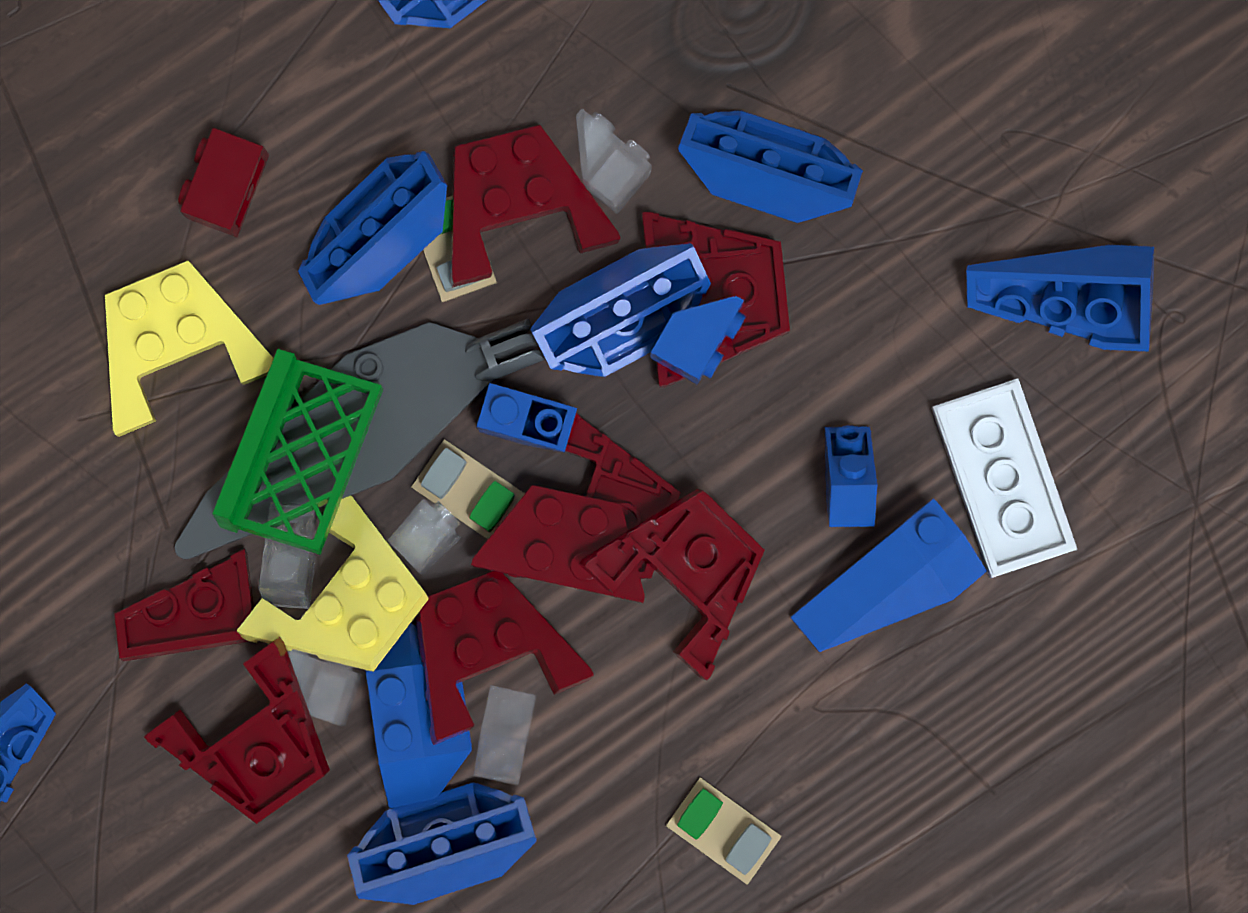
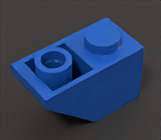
(694, 336)
(526, 419)
(850, 477)

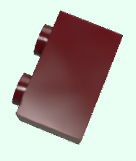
(223, 182)

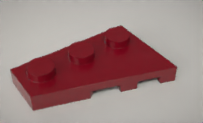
(190, 615)

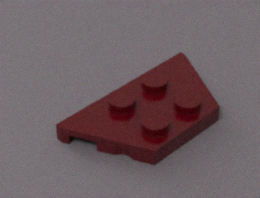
(551, 535)

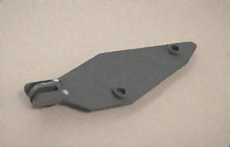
(425, 384)

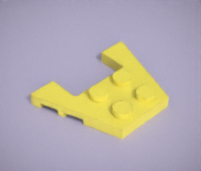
(163, 324)
(360, 607)

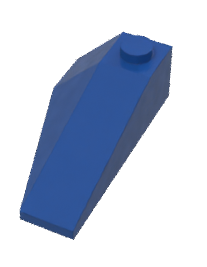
(1083, 292)

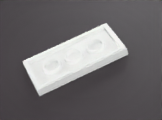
(1004, 478)

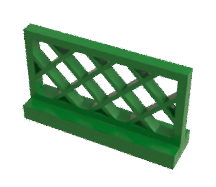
(259, 446)

